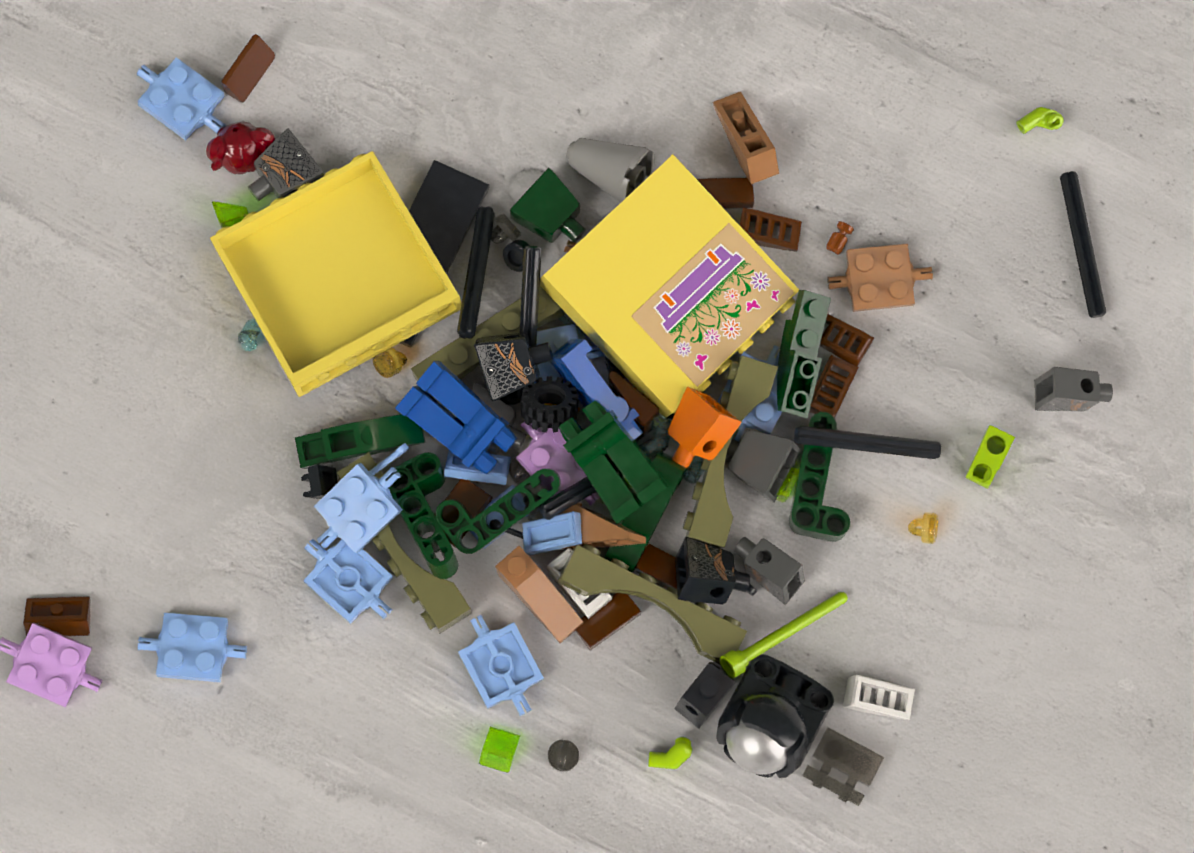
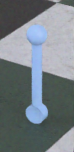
(401, 450)

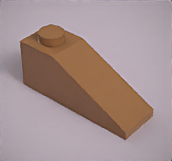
(747, 138)
(603, 532)
(538, 594)

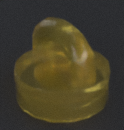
(389, 362)
(929, 527)

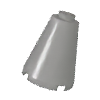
(611, 165)

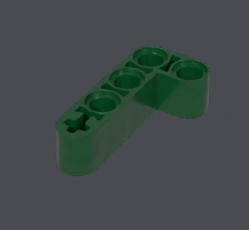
(813, 503)
(503, 506)
(648, 516)
(424, 520)

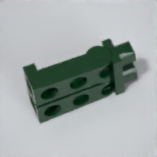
(590, 452)

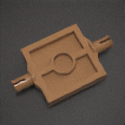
(880, 277)

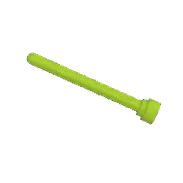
(735, 662)

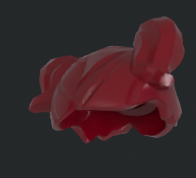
(238, 147)

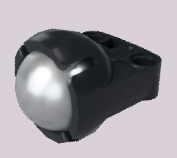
(772, 718)

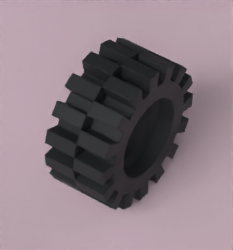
(553, 392)

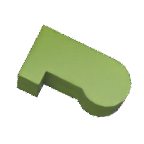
(989, 456)

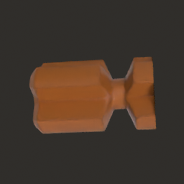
(838, 239)

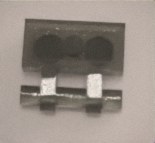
(847, 757)

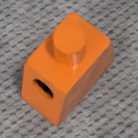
(700, 427)

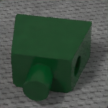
(548, 209)

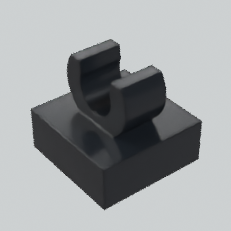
(321, 480)

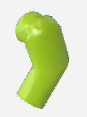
(1041, 118)
(673, 757)

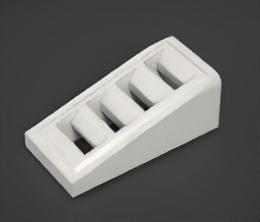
(595, 605)
(852, 694)

